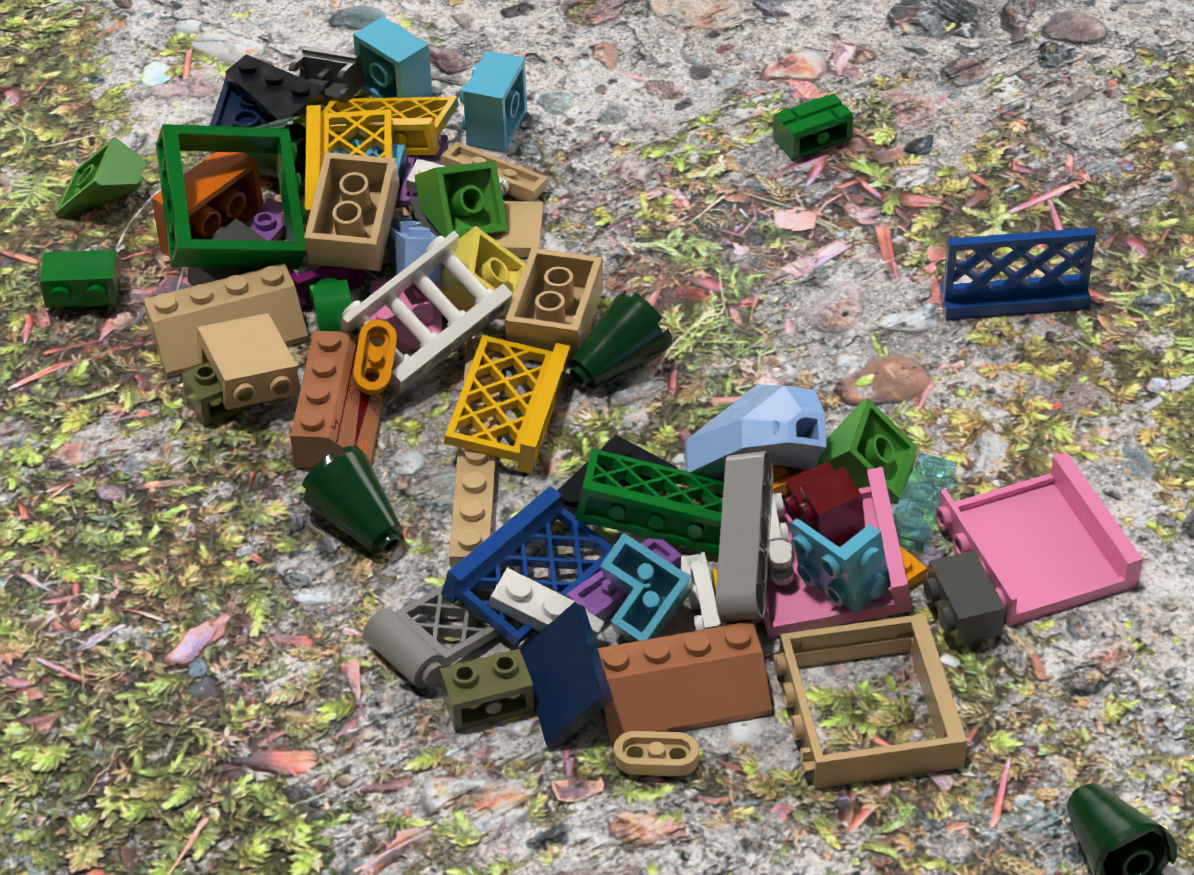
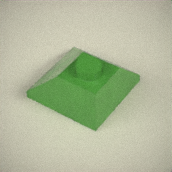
(102, 178)
(462, 198)
(867, 442)

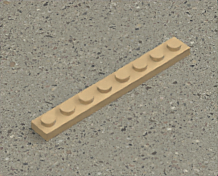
(474, 476)

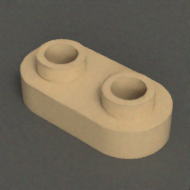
(656, 753)

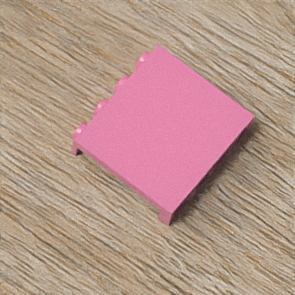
(1043, 542)
(808, 607)

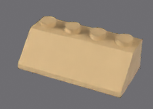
(177, 314)

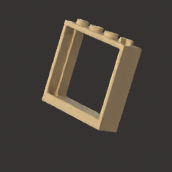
(866, 641)

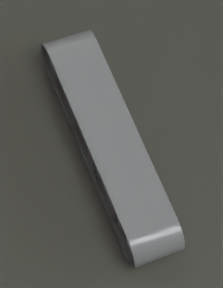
(744, 537)

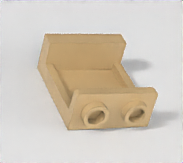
(248, 360)

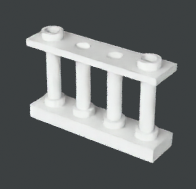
(460, 324)

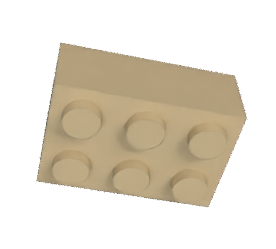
(352, 211)
(555, 300)

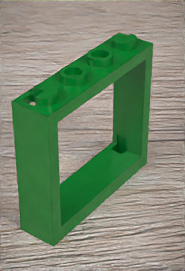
(229, 253)

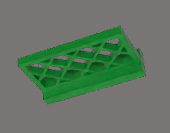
(642, 510)

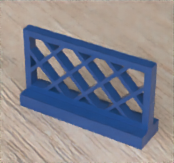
(1017, 293)
(512, 538)

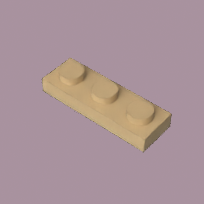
(523, 183)

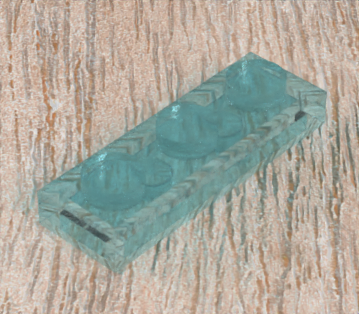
(917, 505)

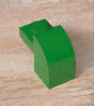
(329, 300)

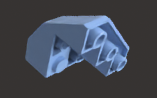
(766, 418)

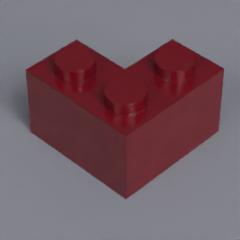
(826, 502)

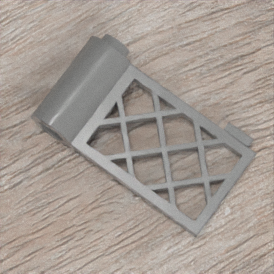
(414, 645)

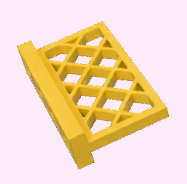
(418, 133)
(319, 136)
(536, 413)

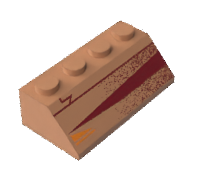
(329, 405)

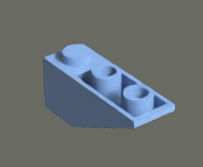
(407, 243)

